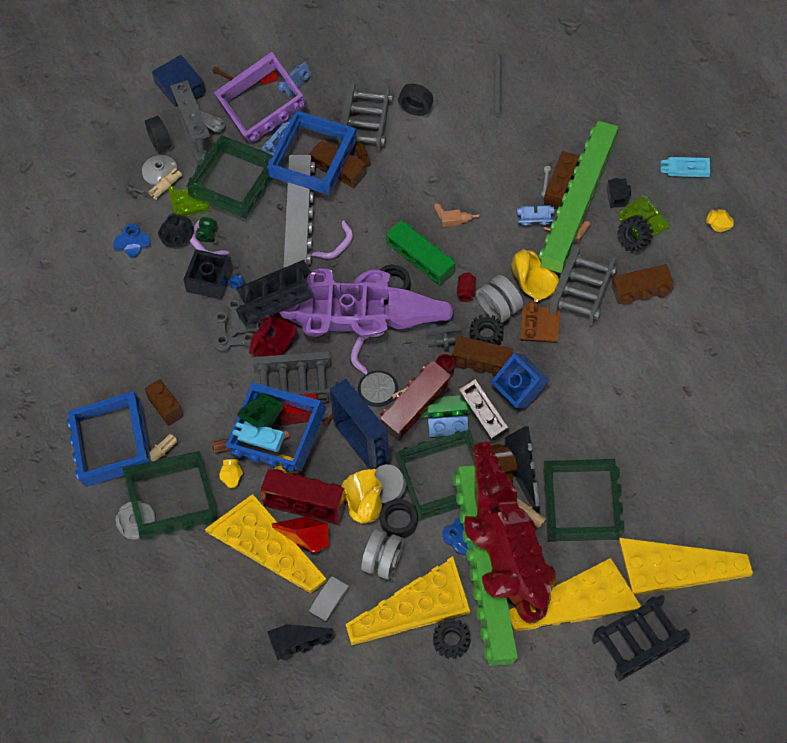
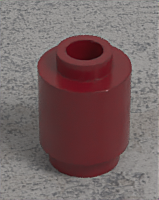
(466, 287)

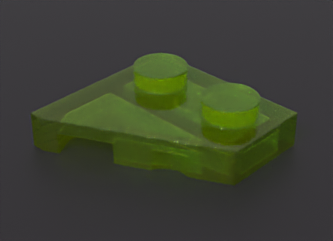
(184, 204)

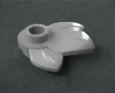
(213, 123)

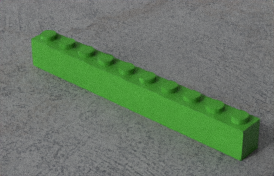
(579, 196)
(491, 611)

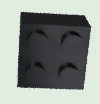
(208, 274)

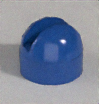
(236, 281)

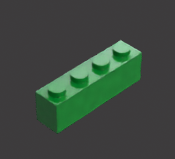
(420, 252)

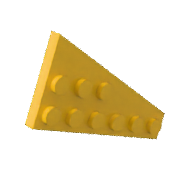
(251, 533)
(666, 567)
(584, 597)
(418, 604)

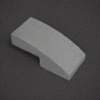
(328, 598)

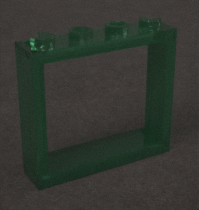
(221, 201)
(426, 449)
(161, 468)
(582, 533)

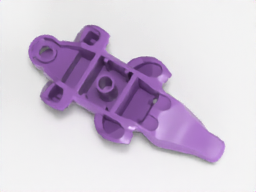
(361, 306)

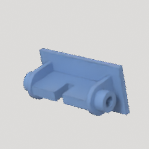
(298, 76)
(269, 145)
(542, 215)
(447, 425)

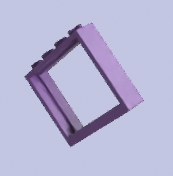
(247, 79)

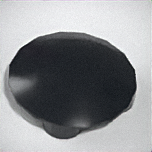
(176, 231)

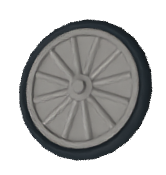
(377, 388)

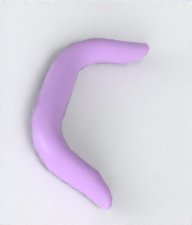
(344, 244)
(198, 245)
(355, 351)

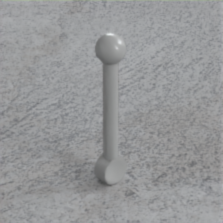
(547, 169)

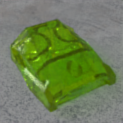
(644, 207)

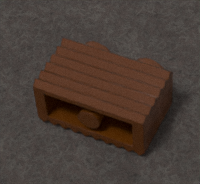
(164, 402)

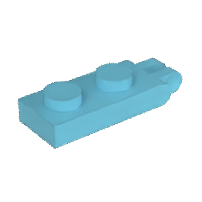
(686, 166)
(261, 437)

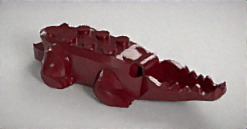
(509, 540)

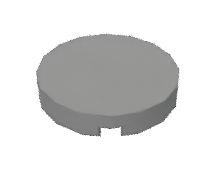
(392, 482)
(125, 520)

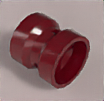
(447, 363)

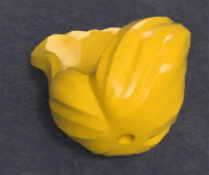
(532, 278)
(363, 496)

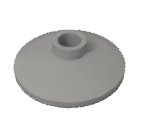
(152, 173)

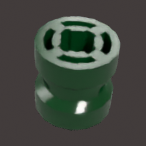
(205, 230)

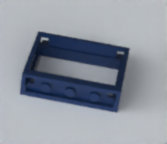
(359, 425)

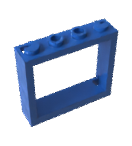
(320, 125)
(315, 406)
(113, 470)

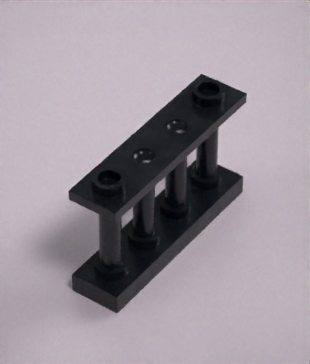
(272, 303)
(641, 658)

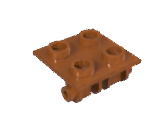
(539, 323)

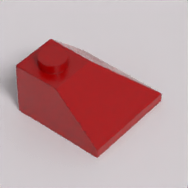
(305, 532)

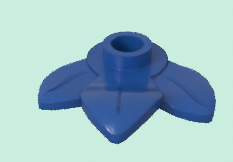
(131, 243)
(457, 540)

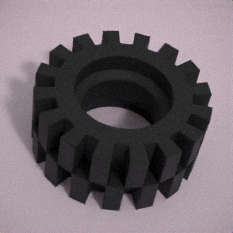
(642, 228)
(490, 323)
(451, 650)

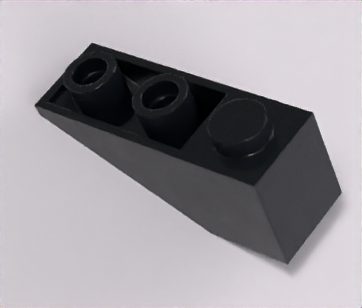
(296, 638)

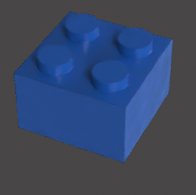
(520, 380)

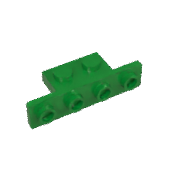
(447, 406)

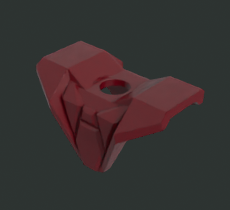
(263, 345)

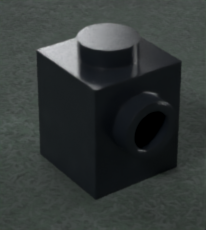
(618, 192)

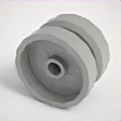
(499, 298)
(382, 554)

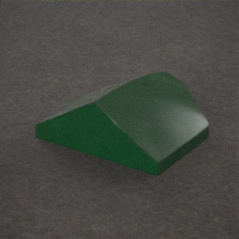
(261, 411)

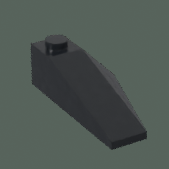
(521, 447)

